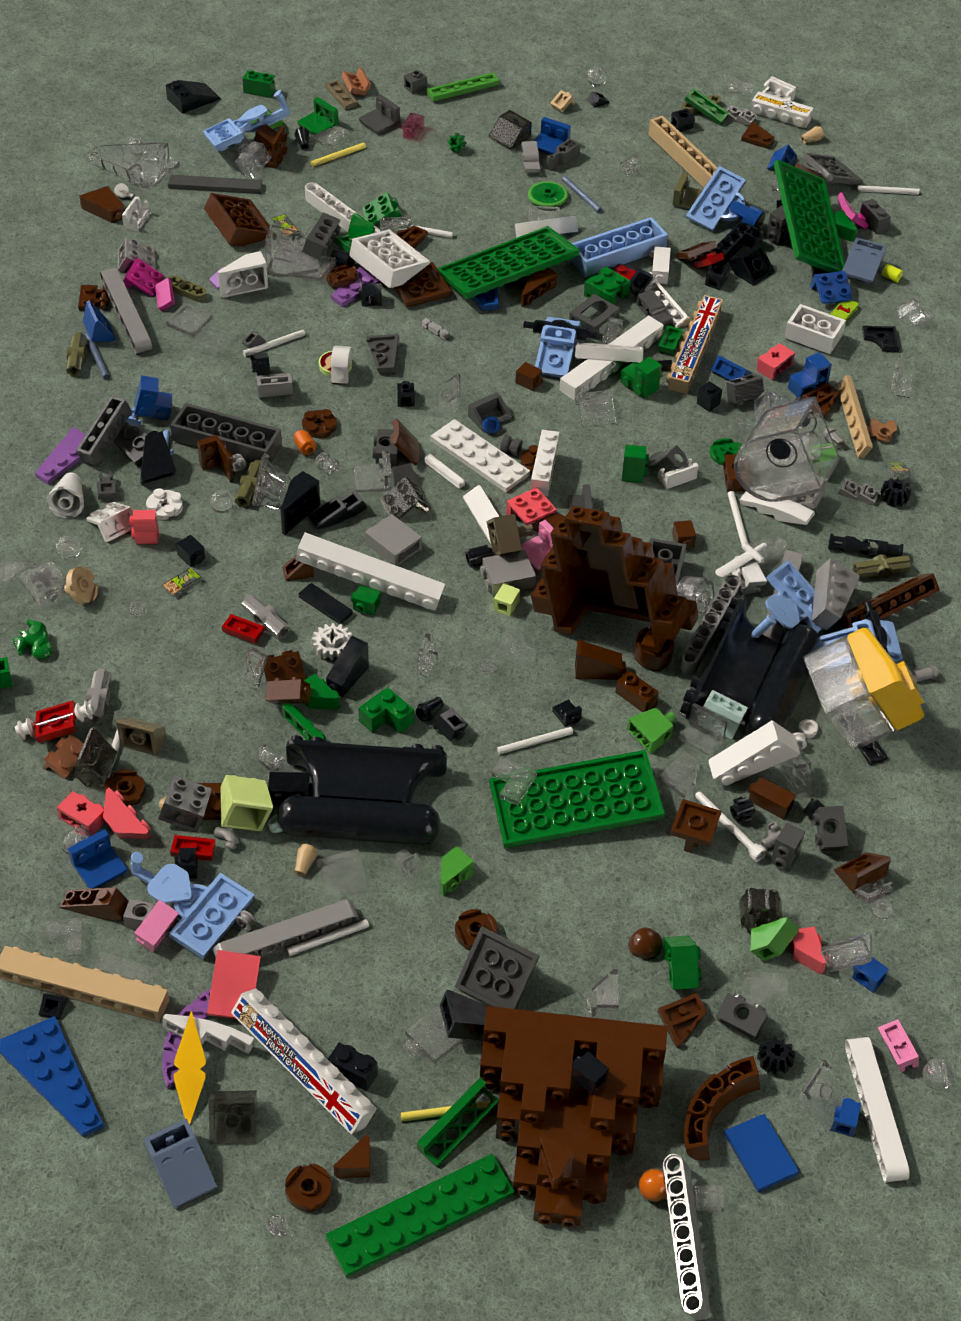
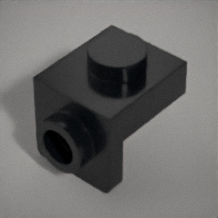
(640, 281)

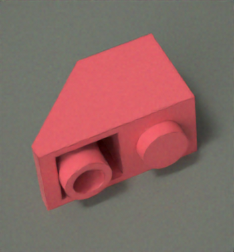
(807, 949)

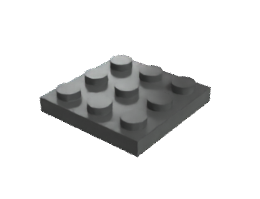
(832, 169)
(497, 970)

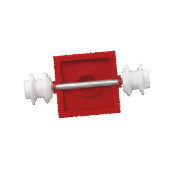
(55, 721)

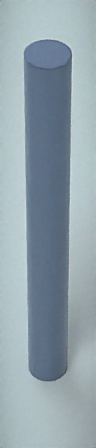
(582, 194)
(97, 357)

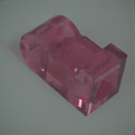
(411, 125)

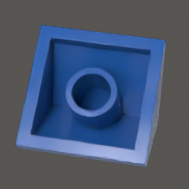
(97, 324)

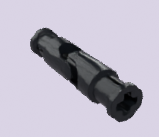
(851, 544)

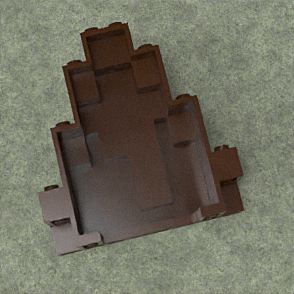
(609, 573)
(531, 1064)

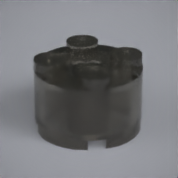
(759, 908)

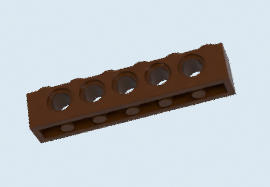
(893, 600)

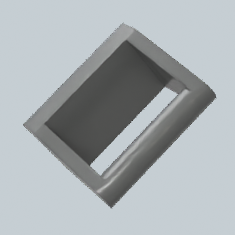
(487, 405)

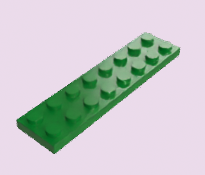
(419, 1215)

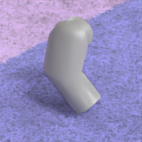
(773, 832)
(228, 835)

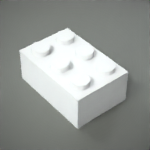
(815, 329)

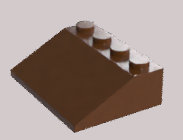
(236, 219)

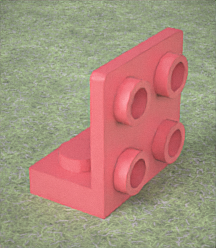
(530, 506)

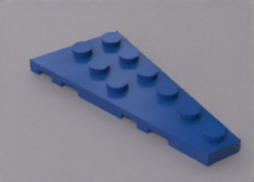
(49, 1067)

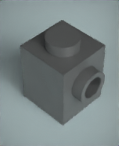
(415, 81)

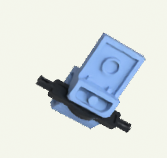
(558, 343)
(882, 630)

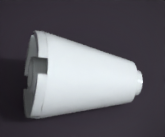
(67, 497)

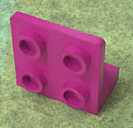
(142, 277)

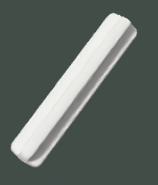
(446, 472)

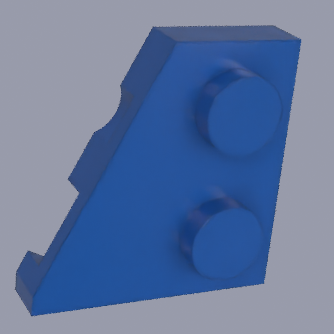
(488, 300)

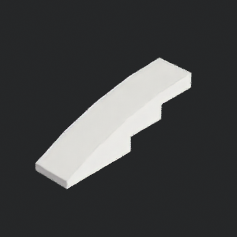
(783, 510)
(210, 1031)

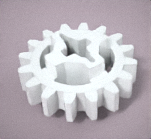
(323, 639)

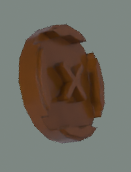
(342, 276)

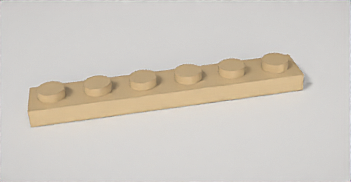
(854, 417)

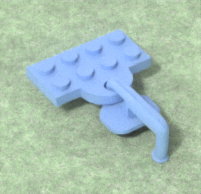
(231, 132)
(791, 602)
(204, 917)

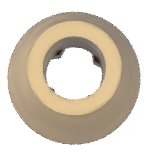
(813, 135)
(305, 857)

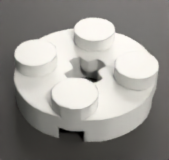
(162, 496)

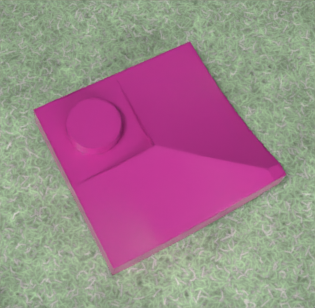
(850, 212)

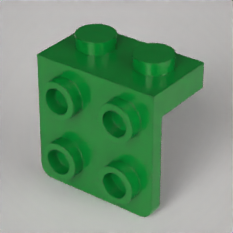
(323, 117)
(381, 207)
(357, 228)

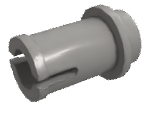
(836, 438)
(925, 673)

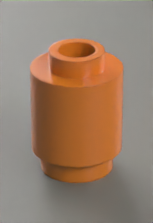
(304, 442)

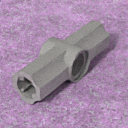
(265, 616)
(99, 694)

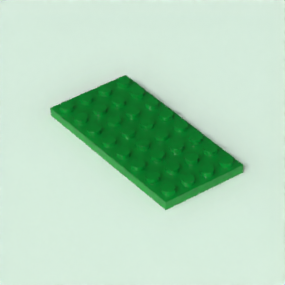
(809, 218)
(508, 262)
(580, 800)

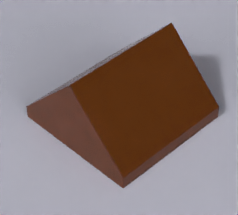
(863, 869)

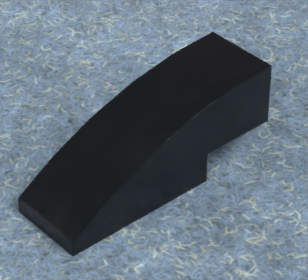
(338, 510)

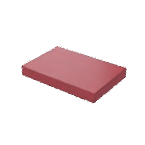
(232, 976)

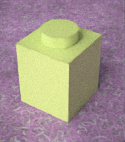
(506, 599)

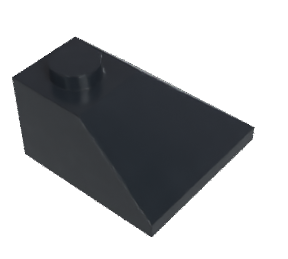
(752, 265)

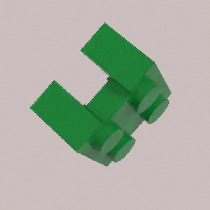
(607, 285)

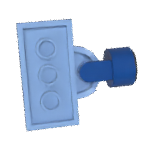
(723, 202)

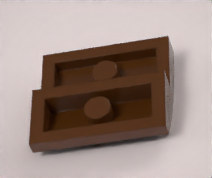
(405, 441)

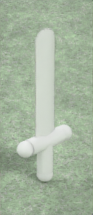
(749, 554)

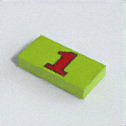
(845, 309)

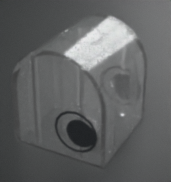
(787, 453)

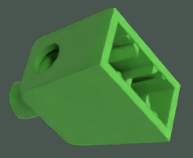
(652, 728)

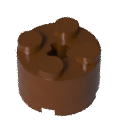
(653, 660)

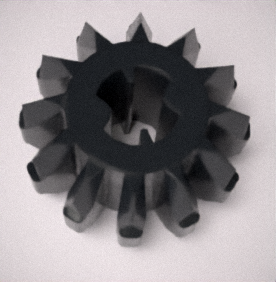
(896, 491)
(768, 1052)

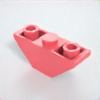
(123, 818)

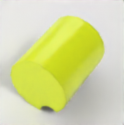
(892, 273)

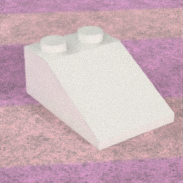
(243, 275)

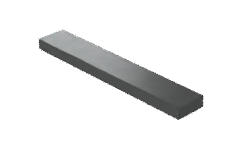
(215, 184)

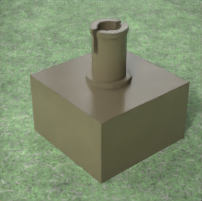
(506, 535)

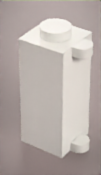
(661, 261)

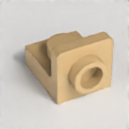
(562, 101)

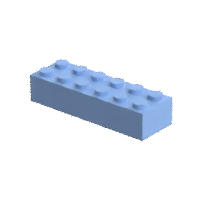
(618, 246)

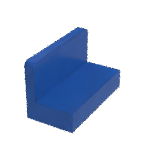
(784, 154)
(729, 369)

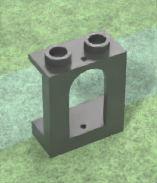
(600, 304)

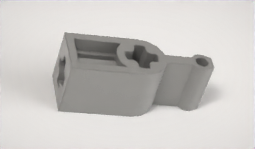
(530, 156)

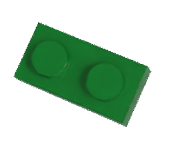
(670, 340)

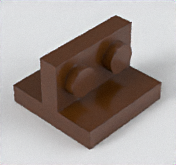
(695, 824)

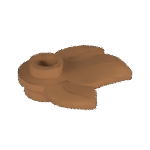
(882, 431)

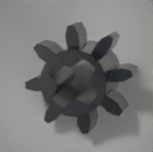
(742, 809)

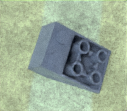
(864, 260)
(179, 1163)

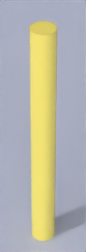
(337, 154)
(434, 1112)

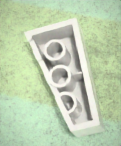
(754, 753)

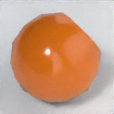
(653, 1185)

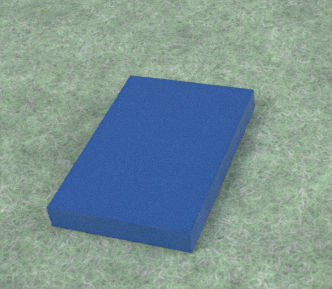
(761, 1152)

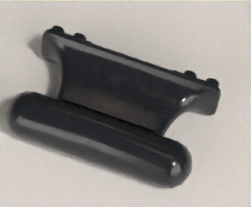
(755, 670)
(362, 792)

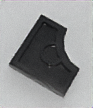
(883, 336)

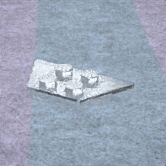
(270, 485)

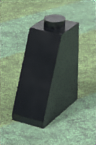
(156, 458)
(349, 666)
(463, 1016)

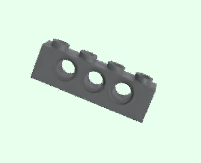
(322, 236)
(104, 430)

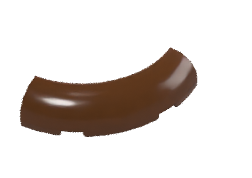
(710, 1099)

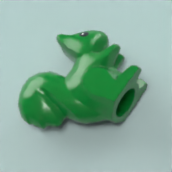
(35, 637)

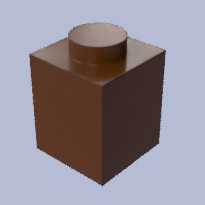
(529, 376)
(684, 533)

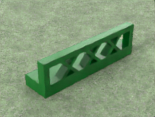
(447, 1122)

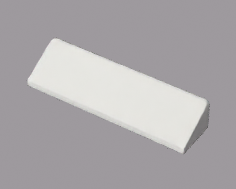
(679, 316)
(609, 352)
(480, 508)

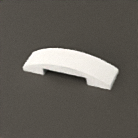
(560, 225)

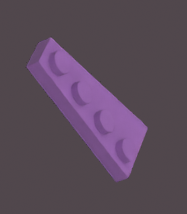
(349, 293)
(61, 458)

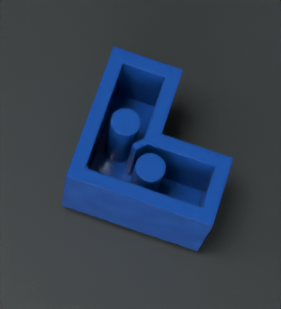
(815, 374)
(150, 401)

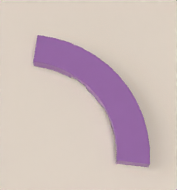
(172, 1042)

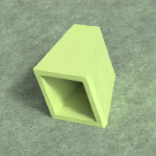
(244, 803)

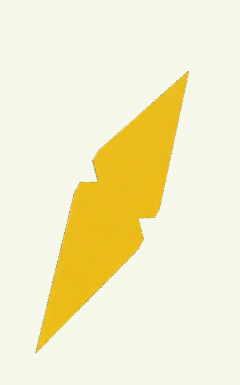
(189, 1061)

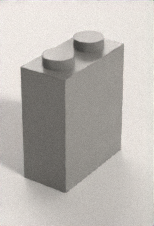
(393, 540)
(508, 568)

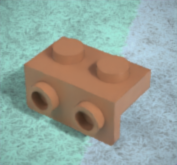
(356, 83)
(65, 756)

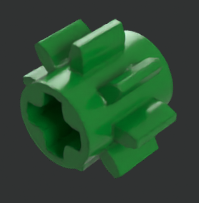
(457, 142)

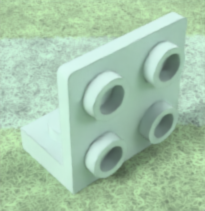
(728, 709)

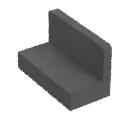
(583, 500)

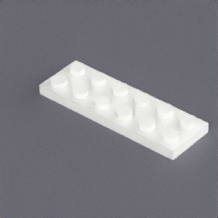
(480, 455)

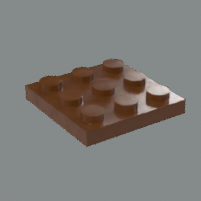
(423, 287)

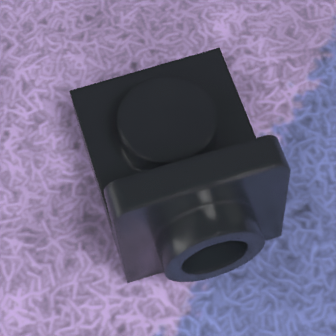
(567, 713)

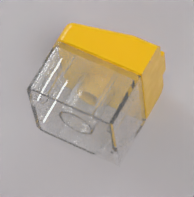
(863, 688)

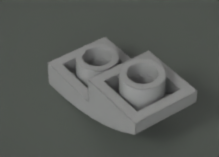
(743, 117)
(865, 493)

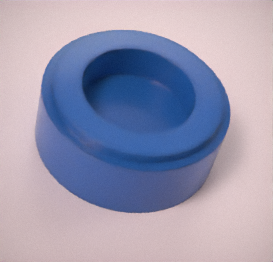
(491, 425)

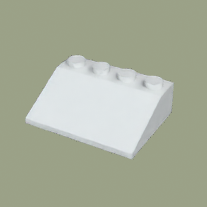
(387, 257)

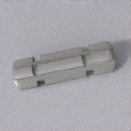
(435, 328)

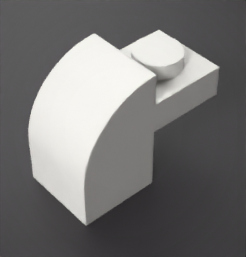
(340, 364)

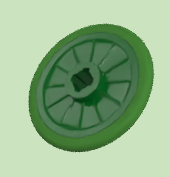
(547, 194)

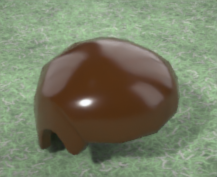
(645, 943)

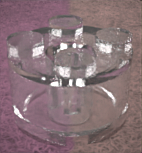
(698, 590)

